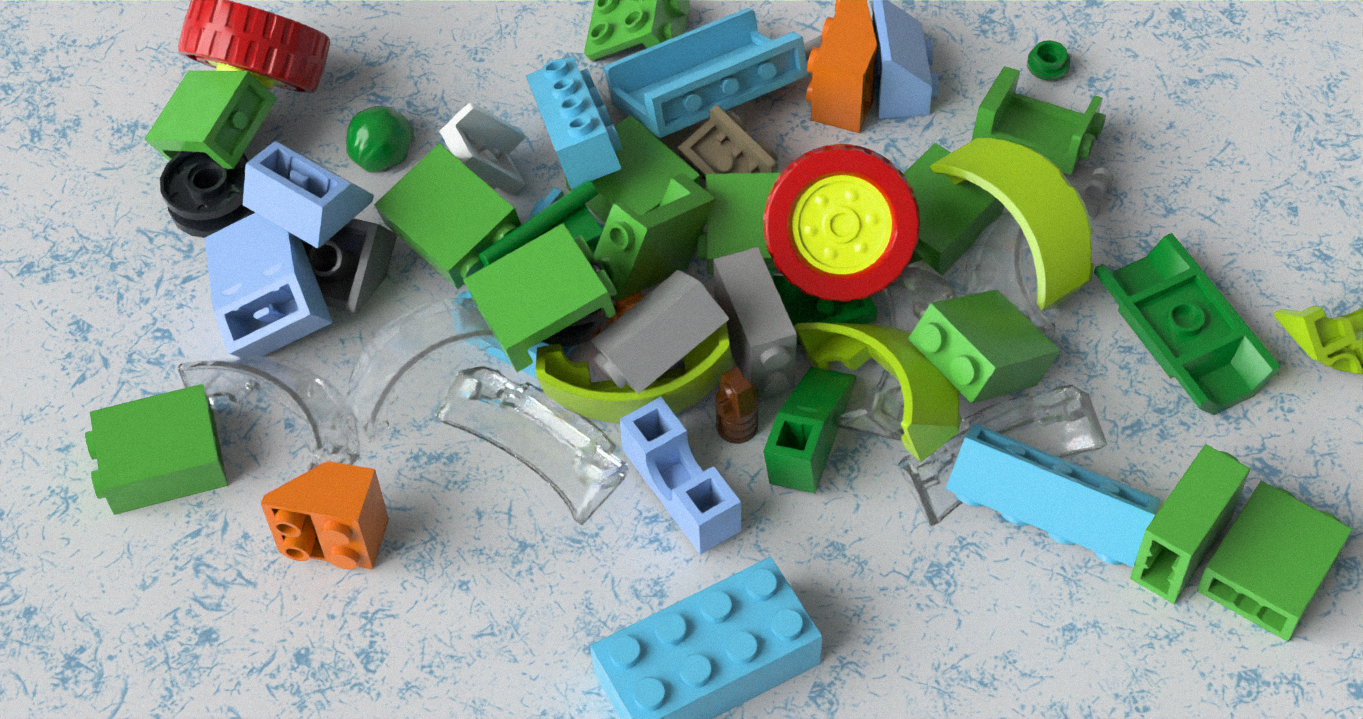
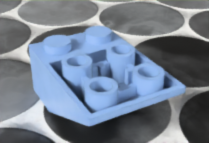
(262, 287)

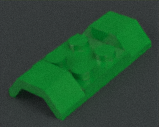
(1190, 327)

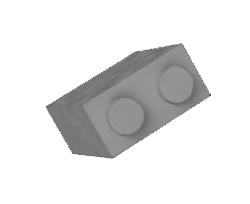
(758, 322)
(657, 332)

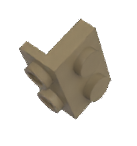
(726, 148)

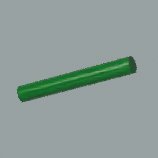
(539, 223)

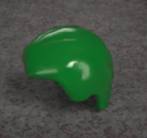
(378, 138)

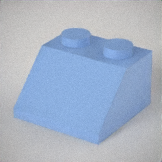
(902, 63)

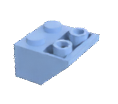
(301, 194)

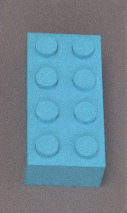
(709, 649)

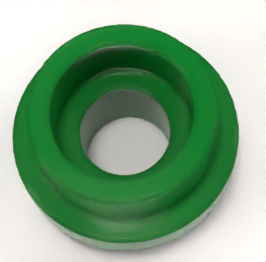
(1048, 60)

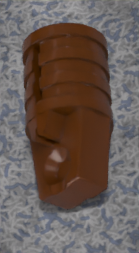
(736, 407)

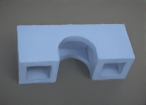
(695, 499)

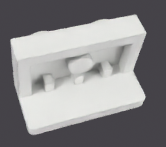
(484, 146)

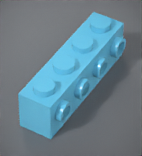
(576, 121)
(1052, 495)

